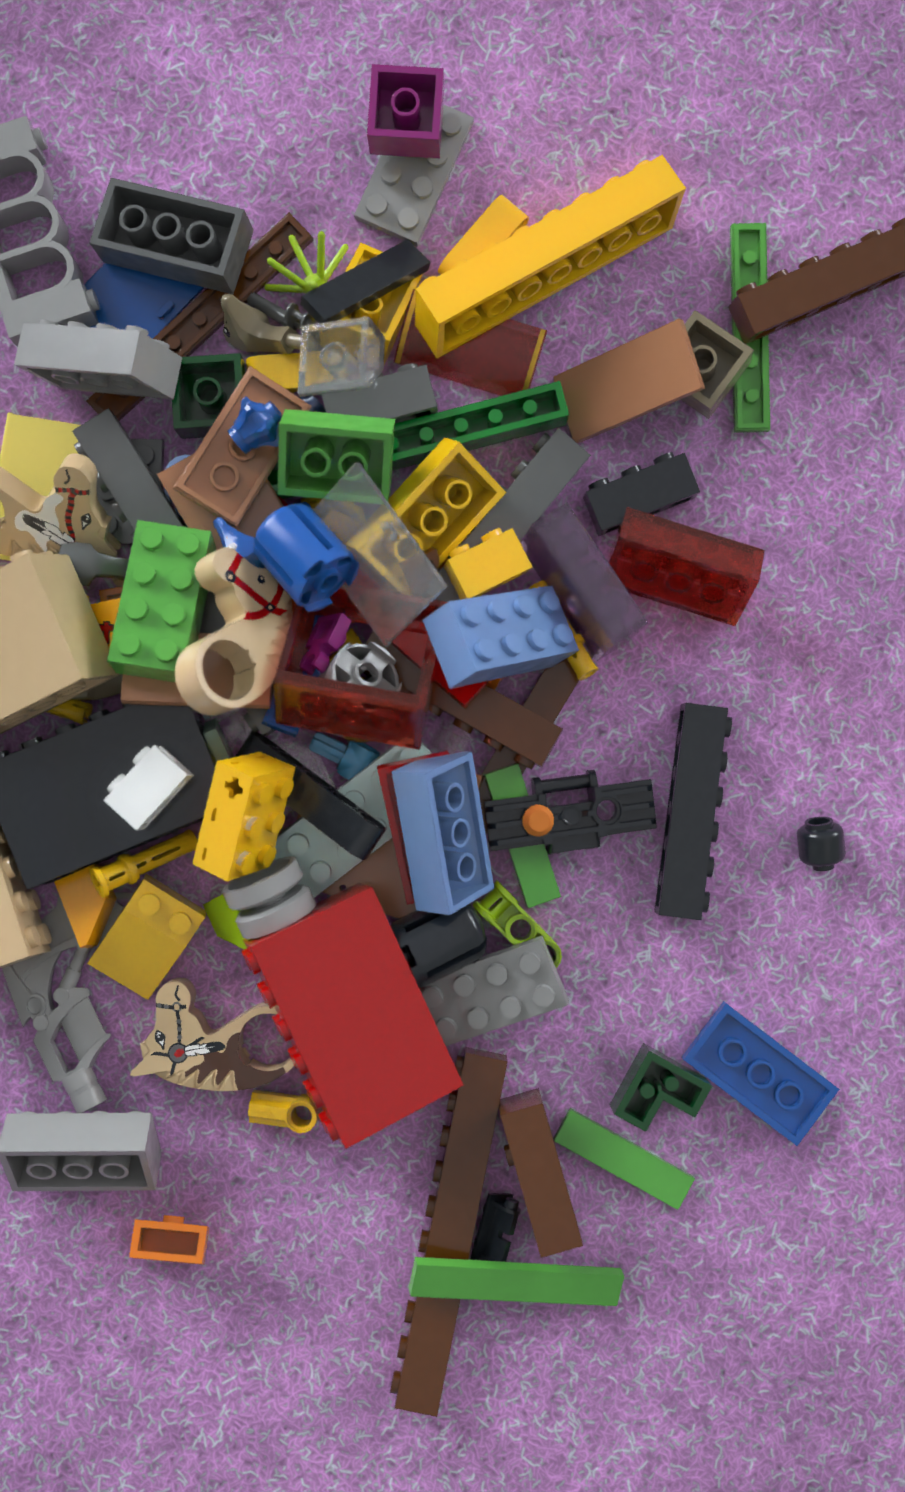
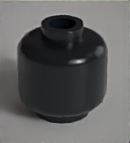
(821, 843)

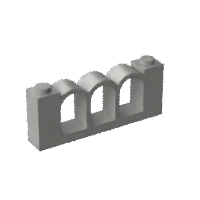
(69, 300)

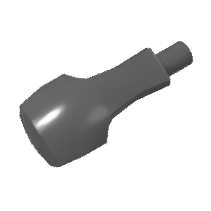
(92, 564)

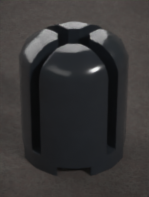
(439, 942)

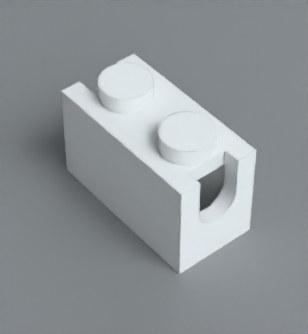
(147, 786)

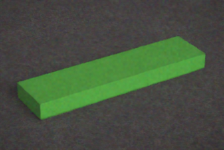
(529, 862)
(624, 1158)

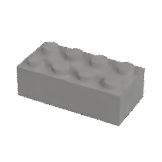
(98, 359)
(80, 1151)

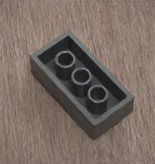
(172, 235)

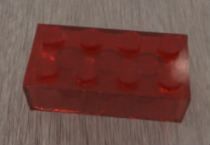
(685, 566)

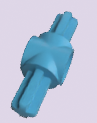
(349, 757)

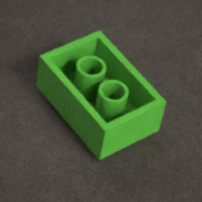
(323, 446)

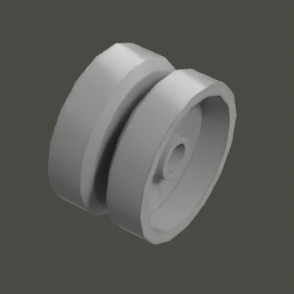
(269, 898)

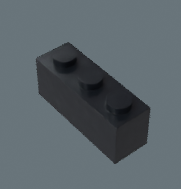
(647, 490)

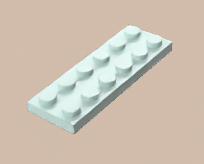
(317, 854)

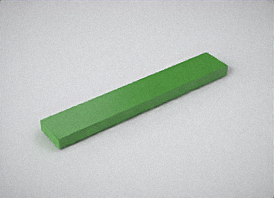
(752, 389)
(515, 1281)

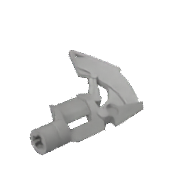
(32, 995)

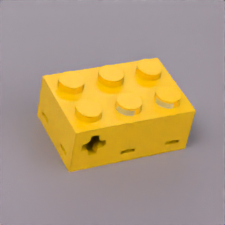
(243, 815)

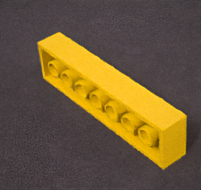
(547, 255)

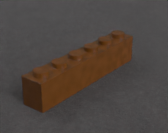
(820, 283)
(489, 713)

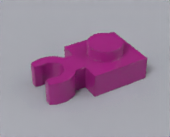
(325, 638)

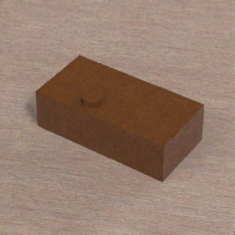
(539, 1172)

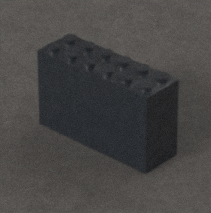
(59, 784)

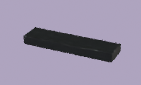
(365, 283)

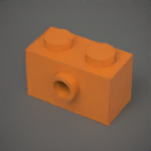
(169, 1241)

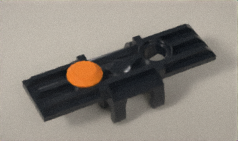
(573, 826)

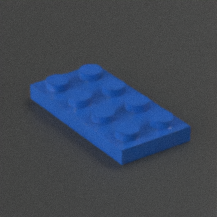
(760, 1073)

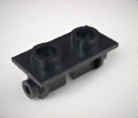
(498, 1217)

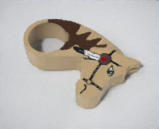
(194, 1054)

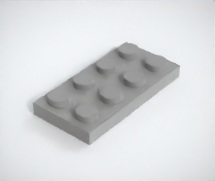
(408, 188)
(496, 992)

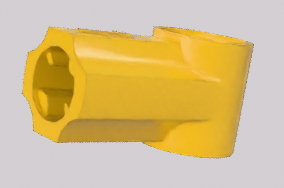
(280, 1110)

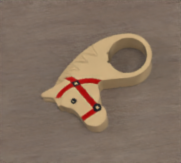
(253, 634)

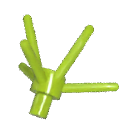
(312, 280)

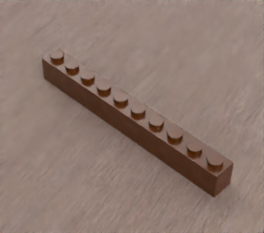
(451, 1226)

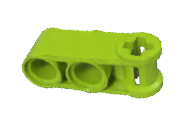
(508, 911)

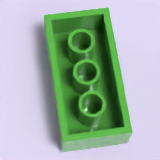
(159, 600)

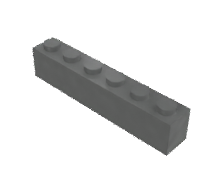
(529, 495)

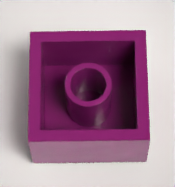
(405, 111)

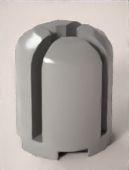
(356, 658)

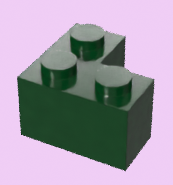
(655, 1079)

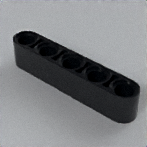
(322, 803)

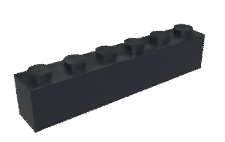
(692, 811)

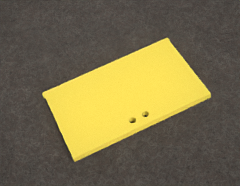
(35, 451)

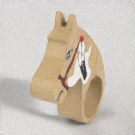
(62, 517)

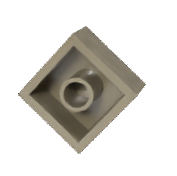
(719, 360)

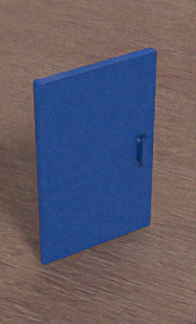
(138, 298)

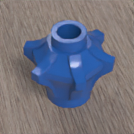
(256, 425)

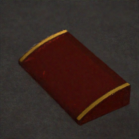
(494, 362)

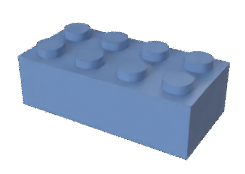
(500, 635)

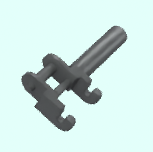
(289, 317)

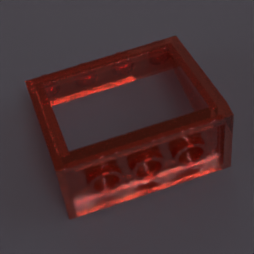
(345, 706)

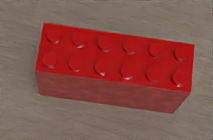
(352, 1015)

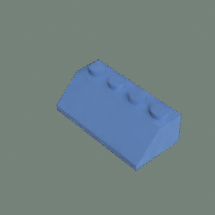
(443, 832)

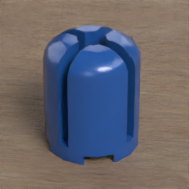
(304, 556)

